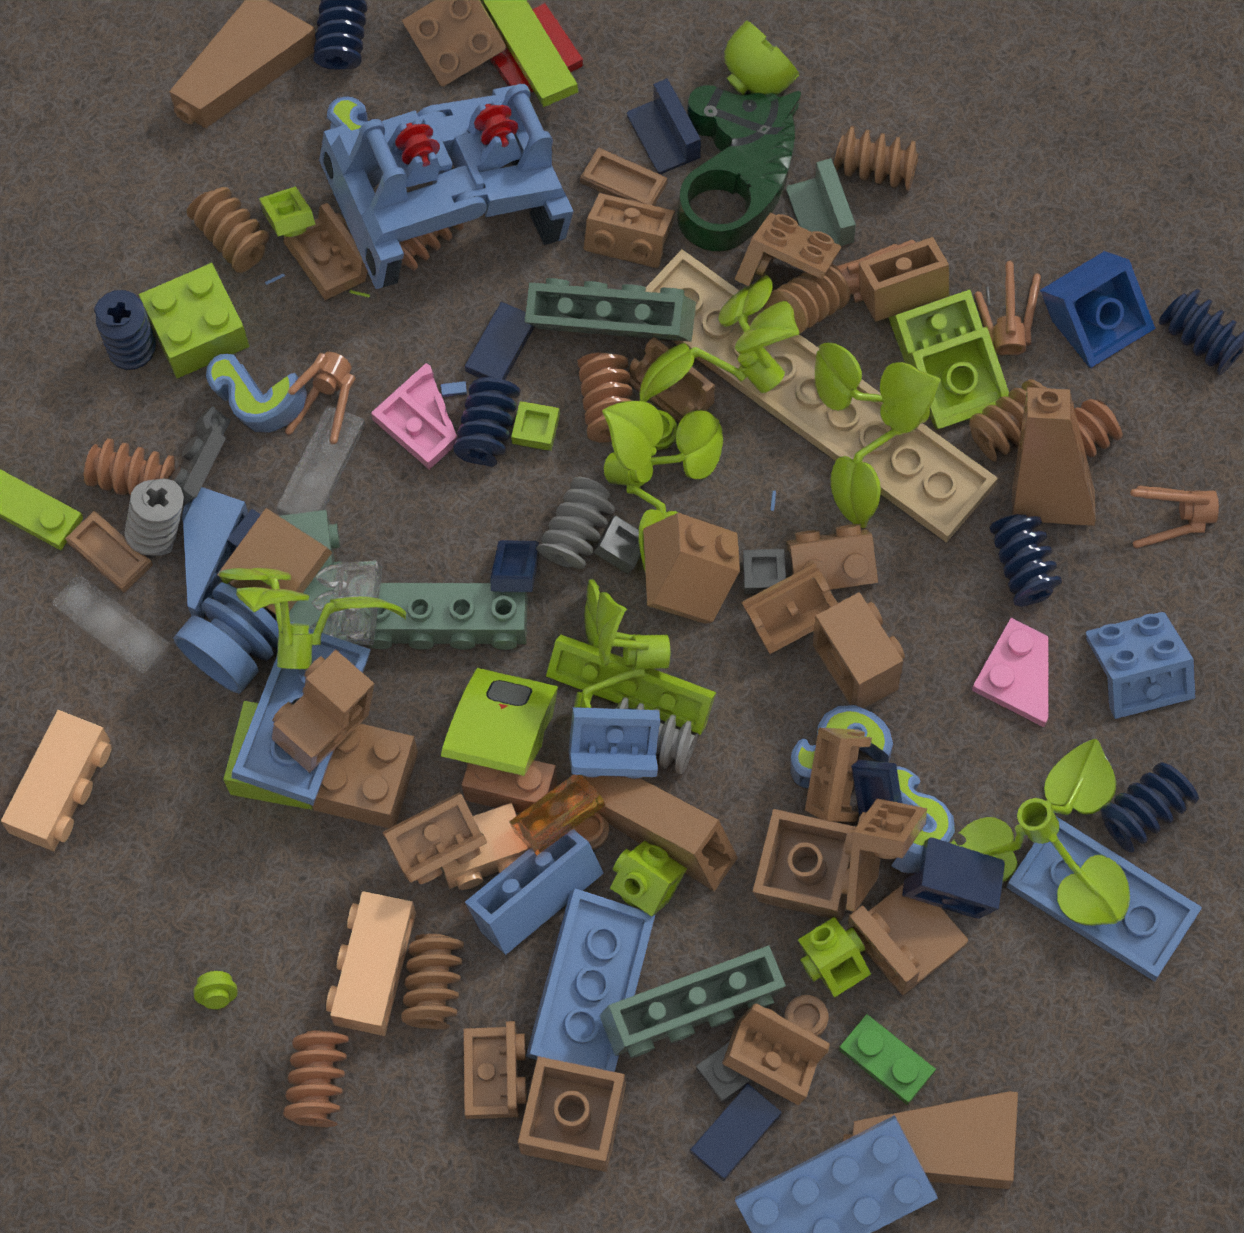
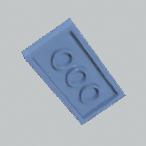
(264, 761)
(1154, 918)
(591, 967)
(843, 1189)

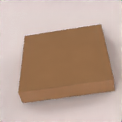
(281, 547)

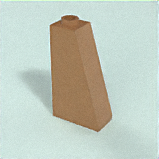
(241, 60)
(1051, 462)
(665, 821)
(961, 1140)

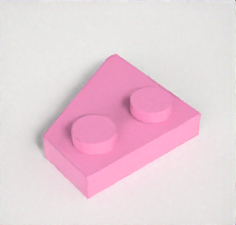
(418, 418)
(1018, 672)

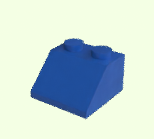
(1099, 307)

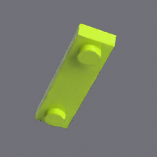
(36, 511)
(580, 667)

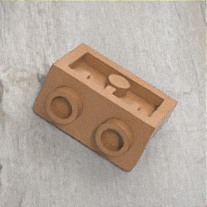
(628, 230)

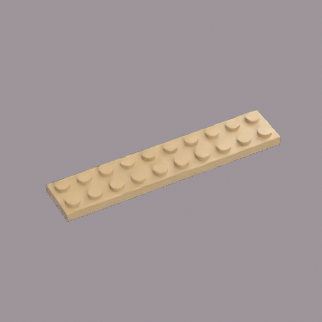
(914, 469)

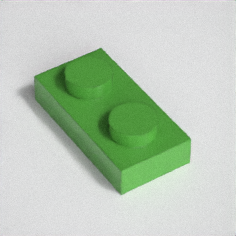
(887, 1059)

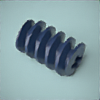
(340, 33)
(125, 329)
(1204, 330)
(485, 419)
(1024, 558)
(1147, 802)

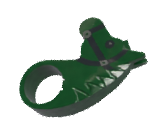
(754, 160)

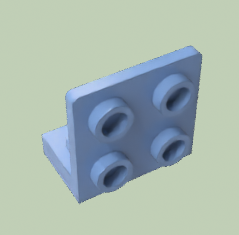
(1143, 664)

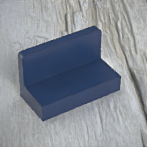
(665, 130)
(957, 879)

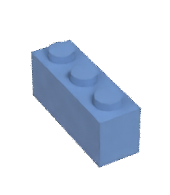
(533, 890)

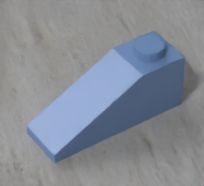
(206, 527)

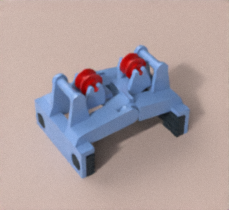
(417, 149)

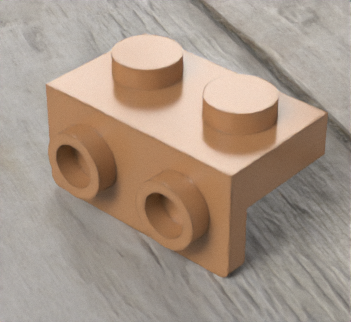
(328, 254)
(841, 557)
(435, 839)
(775, 1053)
(492, 1072)

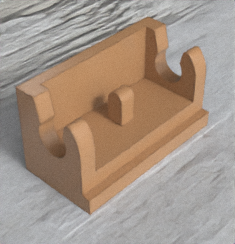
(684, 396)
(789, 607)
(832, 774)

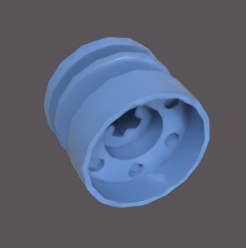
(224, 644)

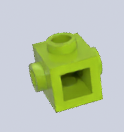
(647, 877)
(833, 948)

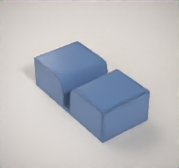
(452, 389)

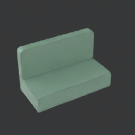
(822, 205)

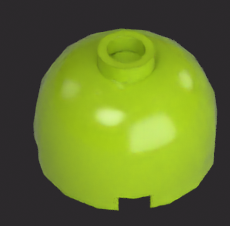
(756, 63)

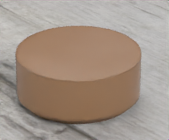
(808, 1014)

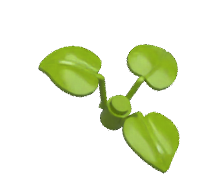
(755, 362)
(906, 405)
(636, 430)
(601, 623)
(293, 638)
(1081, 781)

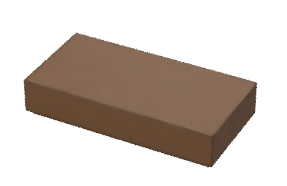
(622, 178)
(108, 552)

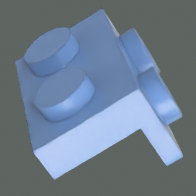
(614, 742)

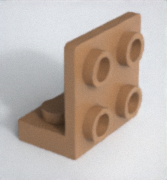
(454, 37)
(785, 240)
(881, 833)
(906, 938)

